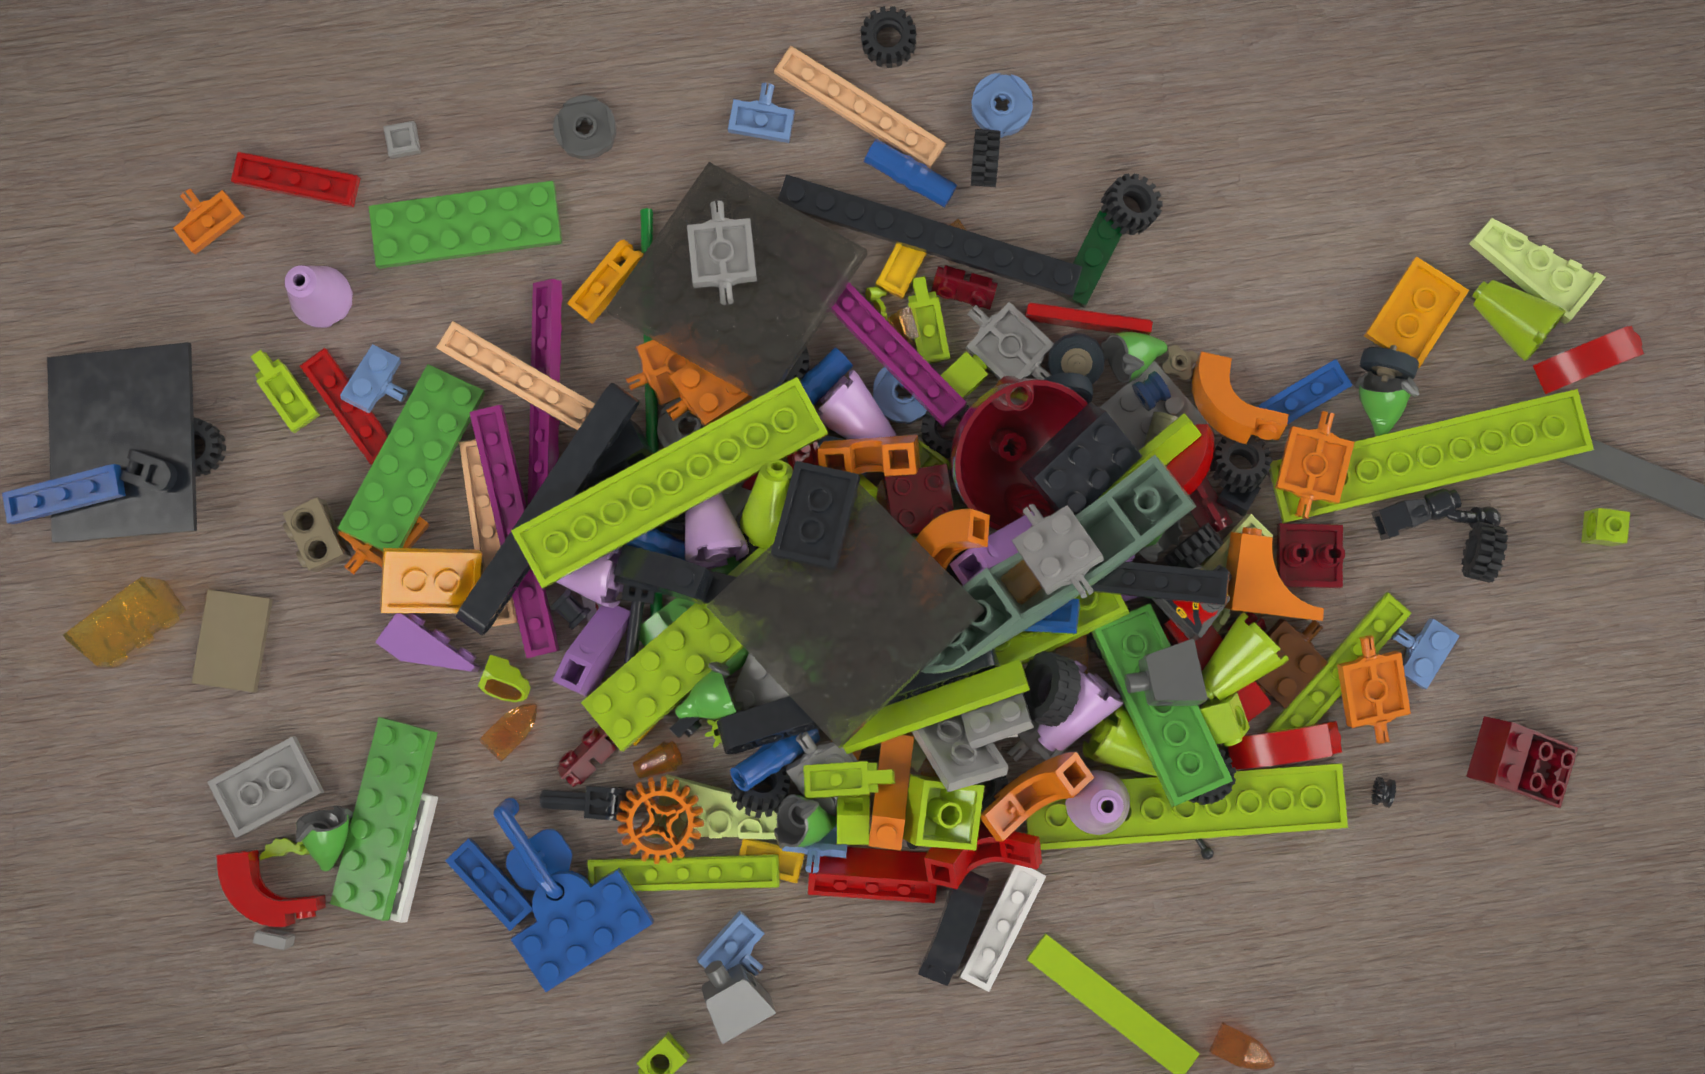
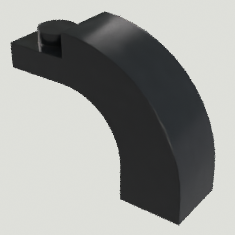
(954, 929)

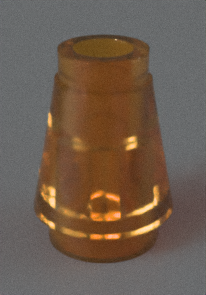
(659, 760)

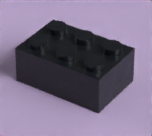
(1081, 460)

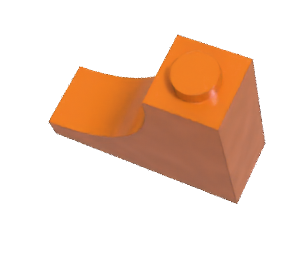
(1256, 582)
(891, 801)

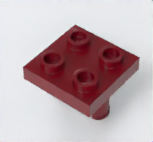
(918, 497)
(1310, 555)

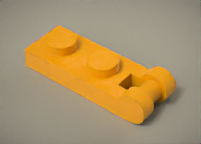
(605, 281)

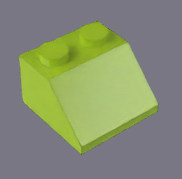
(941, 816)

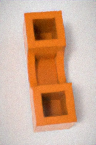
(883, 454)

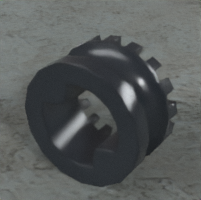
(1383, 792)

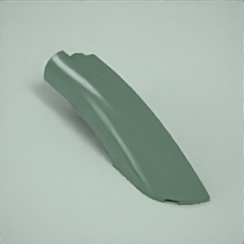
(1119, 527)

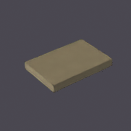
(232, 641)

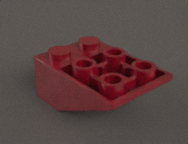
(1522, 761)

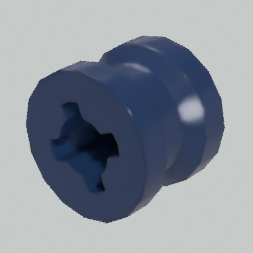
(1151, 391)

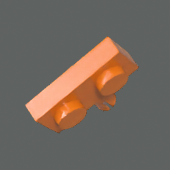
(206, 219)

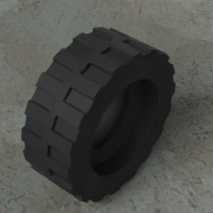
(1063, 691)

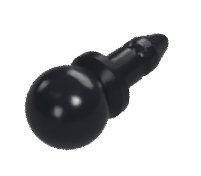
(1486, 515)

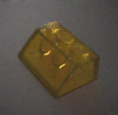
(126, 622)

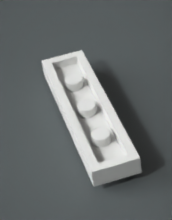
(414, 858)
(1002, 926)

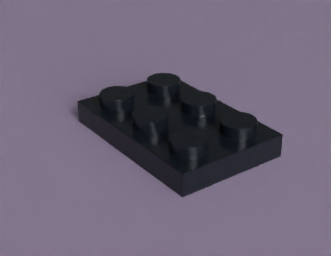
(815, 515)

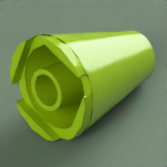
(1517, 316)
(766, 503)
(1240, 660)
(1118, 744)

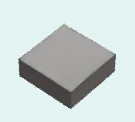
(402, 139)
(274, 938)

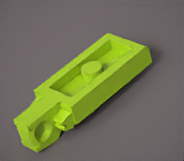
(929, 322)
(284, 392)
(844, 779)

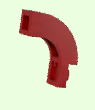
(1588, 359)
(1194, 462)
(1286, 746)
(950, 866)
(250, 896)

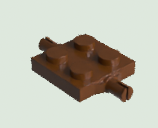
(1303, 664)

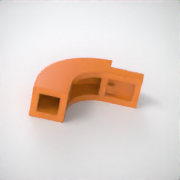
(1225, 409)
(954, 533)
(1049, 781)

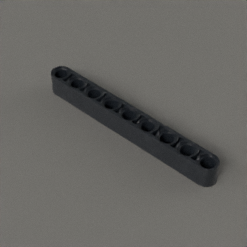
(563, 483)
(786, 718)

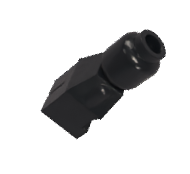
(1415, 512)

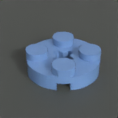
(1002, 87)
(887, 398)

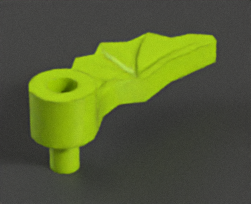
(874, 294)
(282, 847)

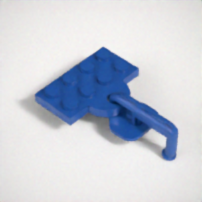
(582, 922)

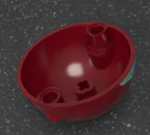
(988, 472)

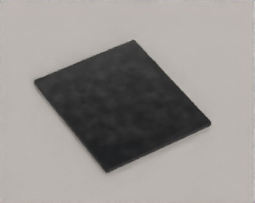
(119, 403)

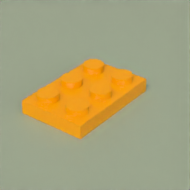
(1416, 310)
(428, 579)

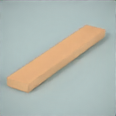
(858, 107)
(515, 375)
(481, 517)

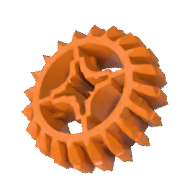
(648, 828)

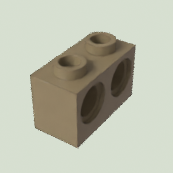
(323, 530)

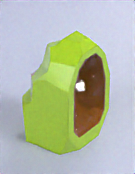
(503, 680)

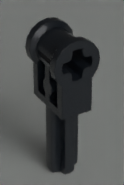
(596, 802)

